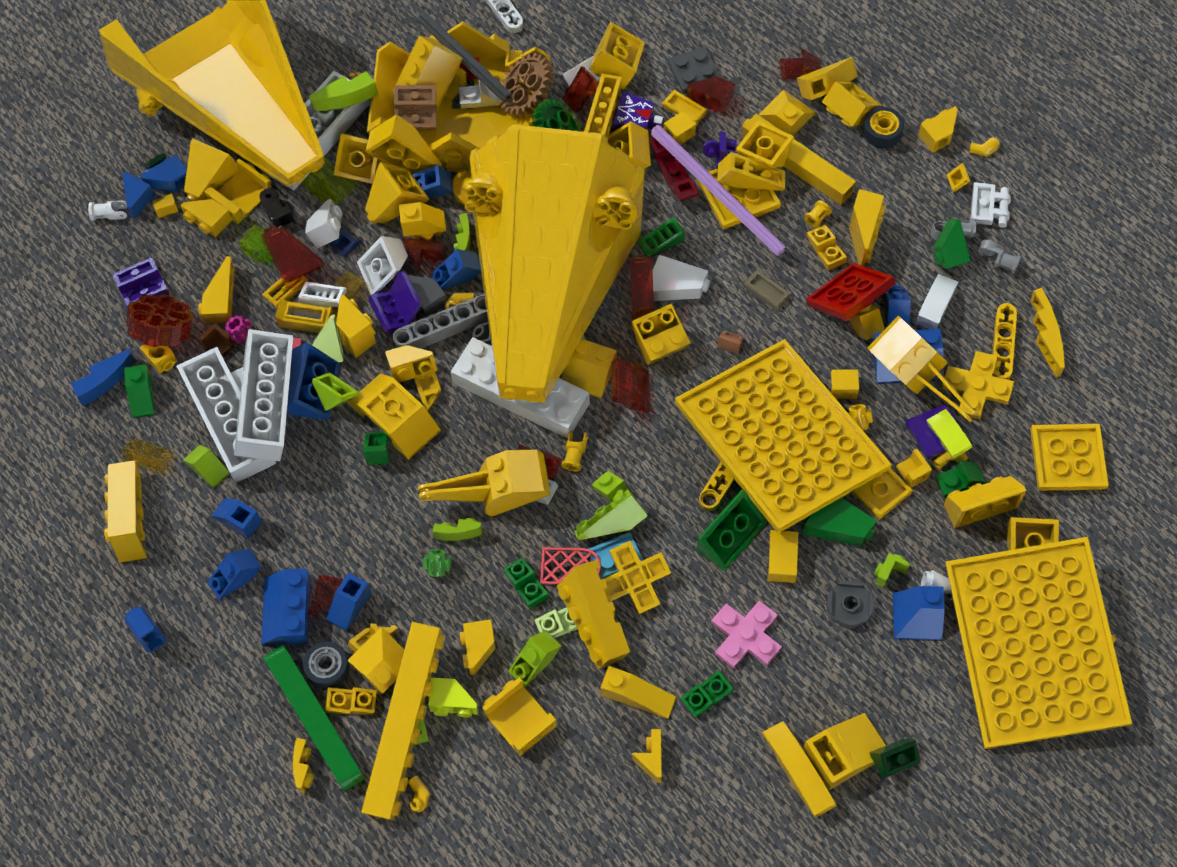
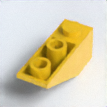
(820, 81)

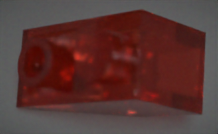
(712, 92)

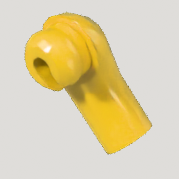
(985, 149)
(421, 794)

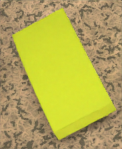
(949, 433)

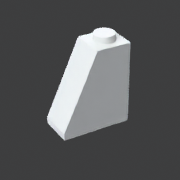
(678, 280)

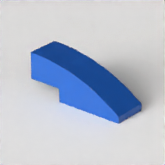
(102, 377)

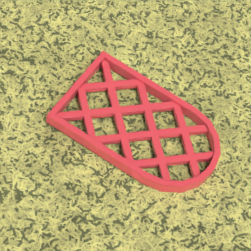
(559, 566)

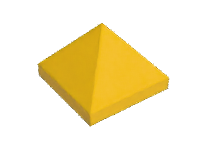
(958, 177)

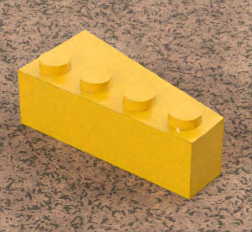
(124, 511)
(593, 614)

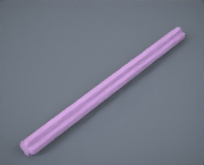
(718, 190)

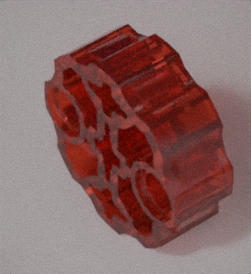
(159, 320)

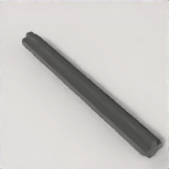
(468, 60)

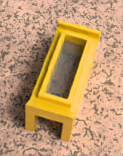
(302, 316)

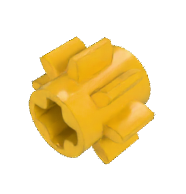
(861, 415)

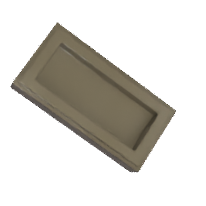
(766, 290)

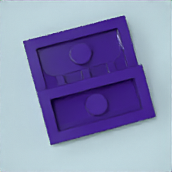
(140, 280)
(926, 438)

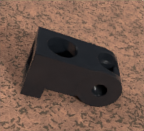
(276, 213)

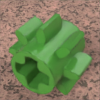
(437, 563)

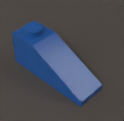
(434, 181)

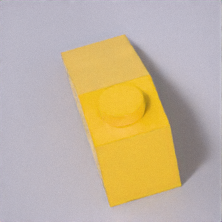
(749, 174)
(218, 296)
(636, 692)

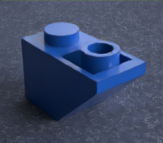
(166, 176)
(457, 269)
(897, 304)
(237, 517)
(233, 572)
(348, 601)

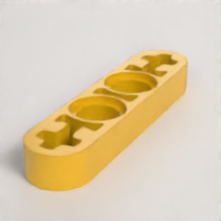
(1004, 342)

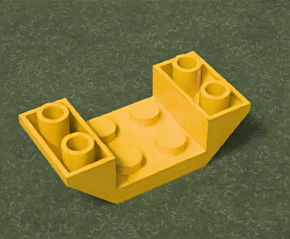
(396, 414)

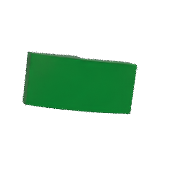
(526, 583)
(707, 694)

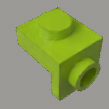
(609, 485)
(892, 562)

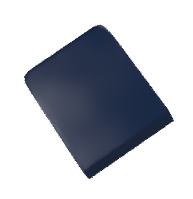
(346, 242)

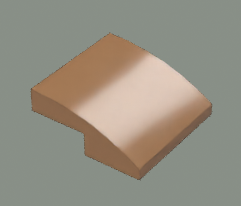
(416, 105)

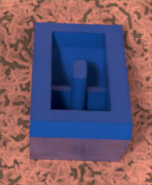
(137, 194)

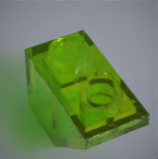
(253, 246)

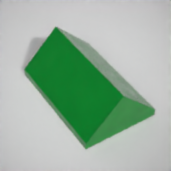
(731, 531)

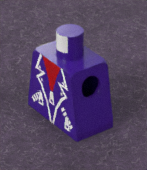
(637, 111)

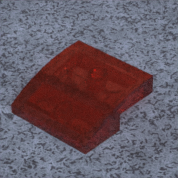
(630, 385)

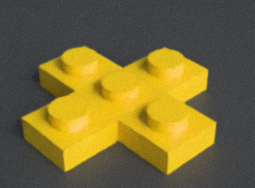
(979, 384)
(635, 577)

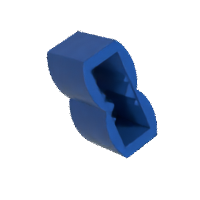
(144, 629)

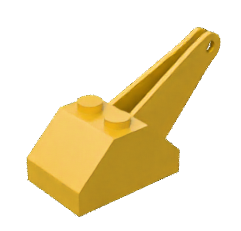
(913, 360)
(501, 484)

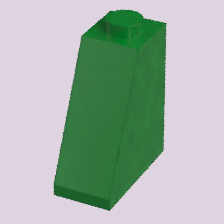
(841, 523)

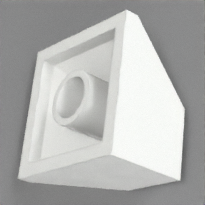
(382, 262)

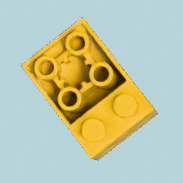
(865, 224)
(843, 749)

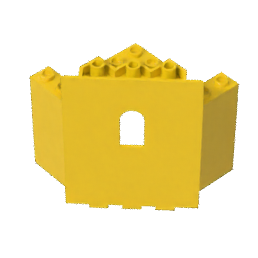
(457, 129)

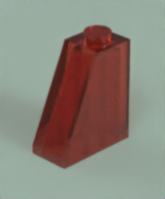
(289, 255)

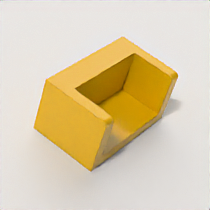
(783, 556)

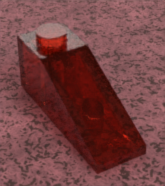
(641, 286)

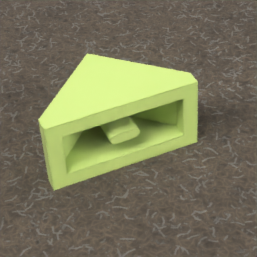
(329, 340)

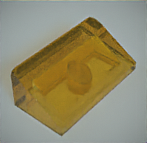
(147, 455)

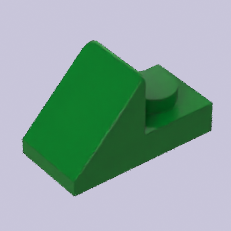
(960, 478)

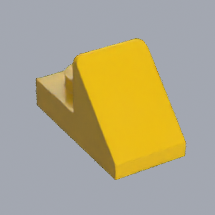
(651, 761)

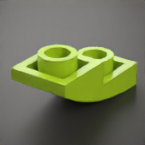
(463, 237)
(465, 530)

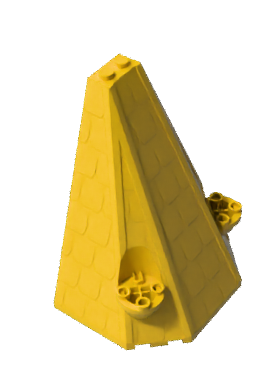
(229, 83)
(550, 236)

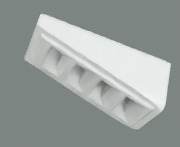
(317, 294)

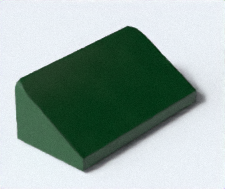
(896, 757)

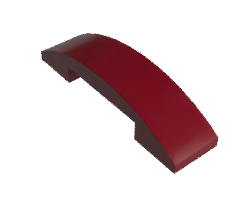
(673, 172)

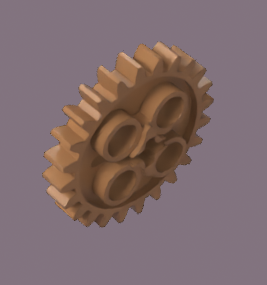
(536, 75)

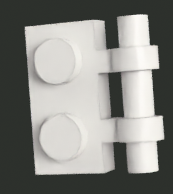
(983, 204)

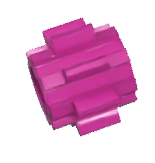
(238, 328)

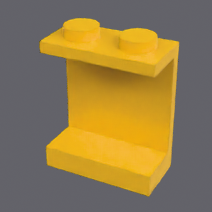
(241, 192)
(518, 716)

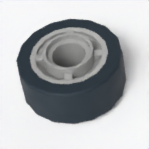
(317, 656)

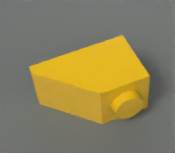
(421, 219)

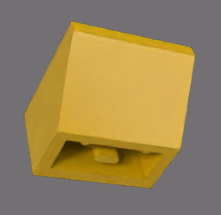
(354, 327)
(659, 334)

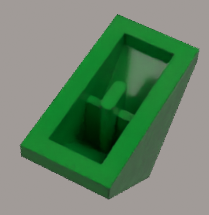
(376, 448)

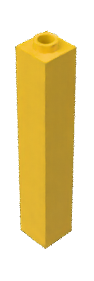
(812, 168)

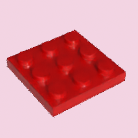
(850, 291)

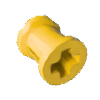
(817, 214)

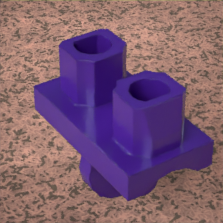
(719, 150)

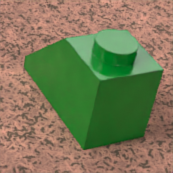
(951, 245)
(139, 390)

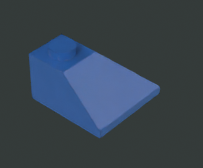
(919, 613)

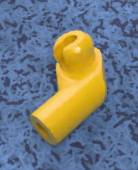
(458, 298)
(944, 458)

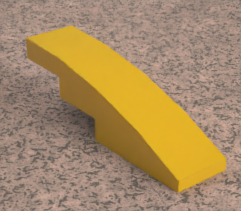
(1049, 335)
(799, 769)

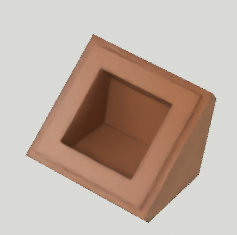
(730, 341)

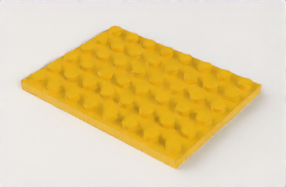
(782, 435)
(1037, 643)

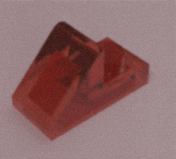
(795, 67)
(580, 89)
(420, 249)

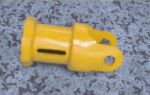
(574, 453)

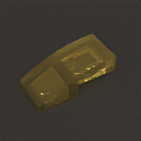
(351, 283)

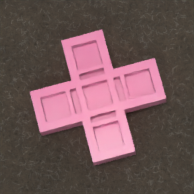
(746, 634)

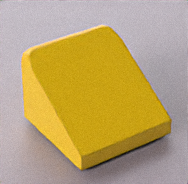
(165, 206)

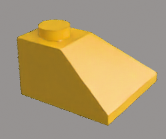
(787, 113)
(378, 660)

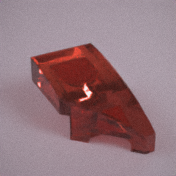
(324, 594)

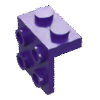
(398, 306)

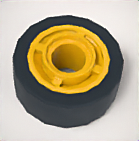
(892, 131)

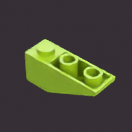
(616, 517)

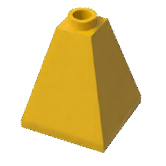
(207, 168)
(389, 190)

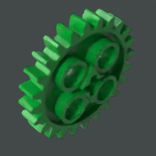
(554, 115)

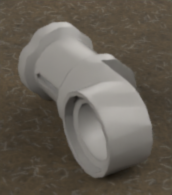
(969, 228)
(1002, 259)

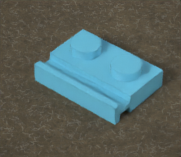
(602, 550)

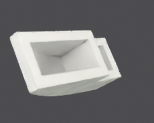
(936, 302)

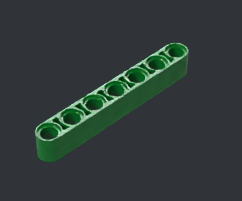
(314, 718)

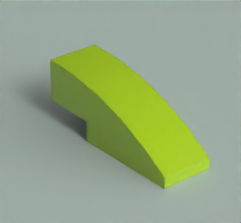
(344, 93)

